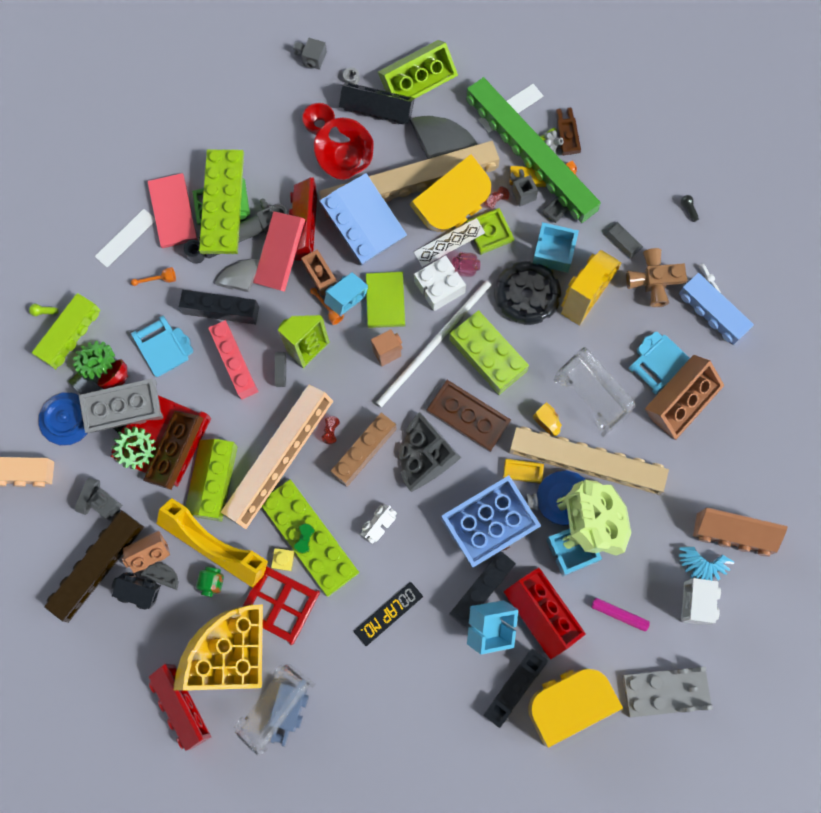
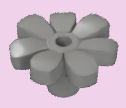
(553, 141)

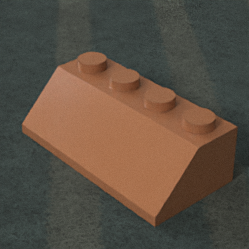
(685, 396)
(739, 531)

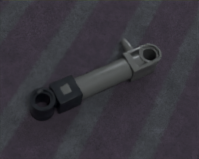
(248, 229)

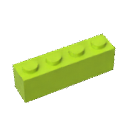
(66, 331)

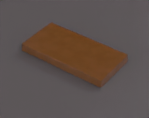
(468, 415)
(173, 449)

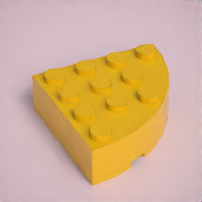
(588, 286)
(224, 653)

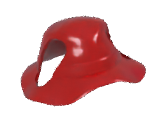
(343, 158)

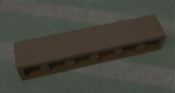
(93, 567)

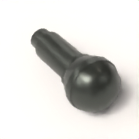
(687, 202)

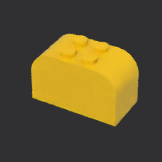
(453, 196)
(571, 704)

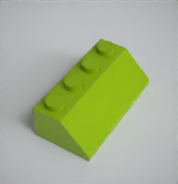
(419, 71)
(303, 337)
(211, 478)

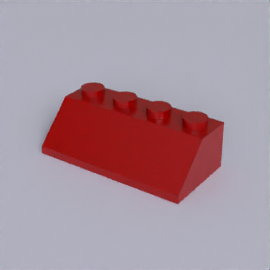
(305, 206)
(544, 613)
(179, 707)

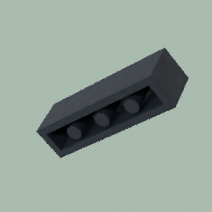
(376, 102)
(219, 307)
(482, 587)

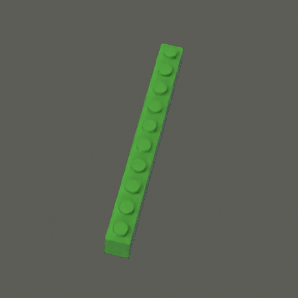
(532, 150)

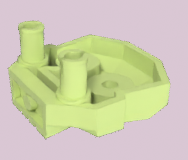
(596, 518)

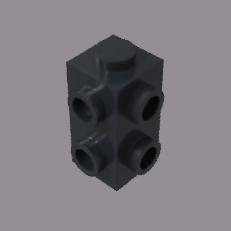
(135, 590)

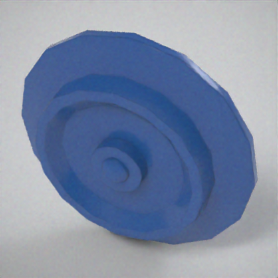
(62, 419)
(551, 489)

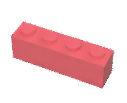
(233, 360)

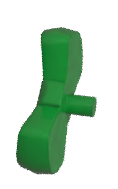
(302, 545)

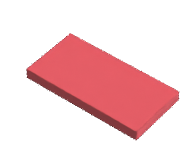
(172, 210)
(279, 251)

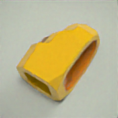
(548, 419)

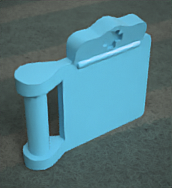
(165, 349)
(661, 358)

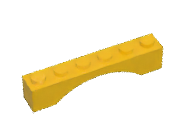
(241, 563)

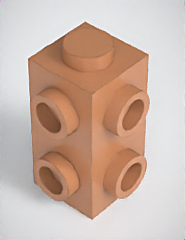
(145, 552)

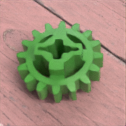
(94, 360)
(137, 439)

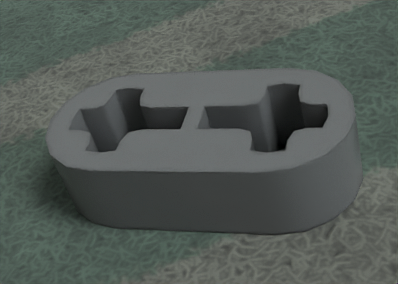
(280, 369)
(89, 489)

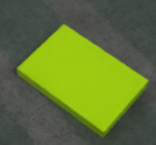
(385, 300)

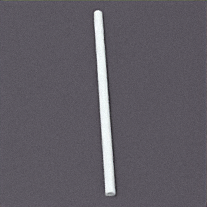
(435, 341)

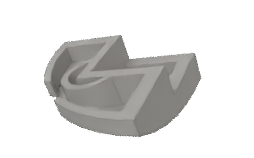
(239, 275)

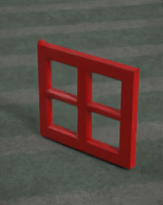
(279, 604)

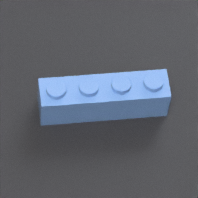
(715, 309)

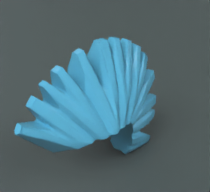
(702, 567)

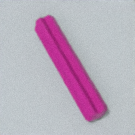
(620, 614)

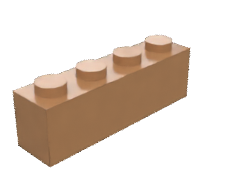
(364, 449)

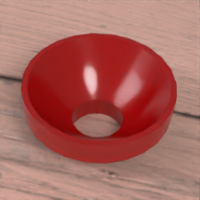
(316, 112)
(114, 376)

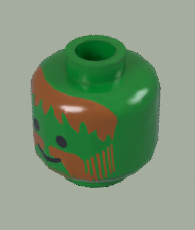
(210, 581)

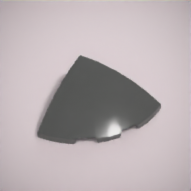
(440, 135)
(424, 453)

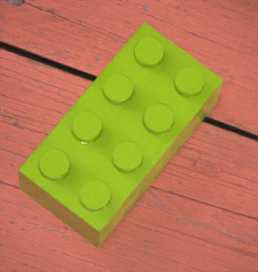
(488, 352)

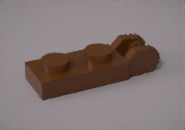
(568, 131)

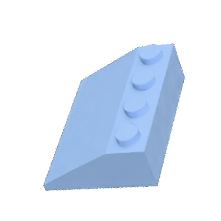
(363, 218)
(490, 521)

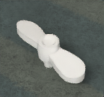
(709, 277)

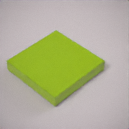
(496, 231)

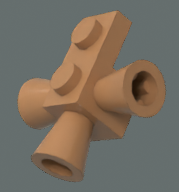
(657, 277)

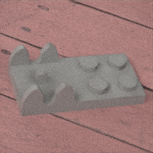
(120, 406)
(667, 692)

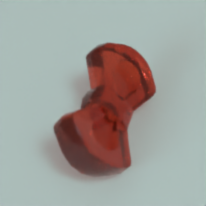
(501, 193)
(329, 436)

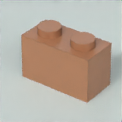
(318, 271)
(387, 347)

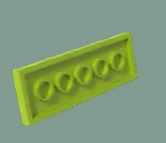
(222, 202)
(326, 558)

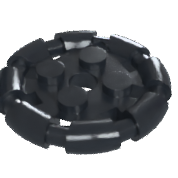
(527, 282)

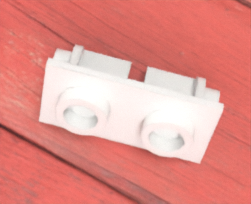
(381, 517)

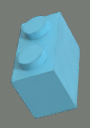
(345, 293)

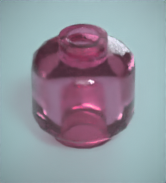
(466, 264)

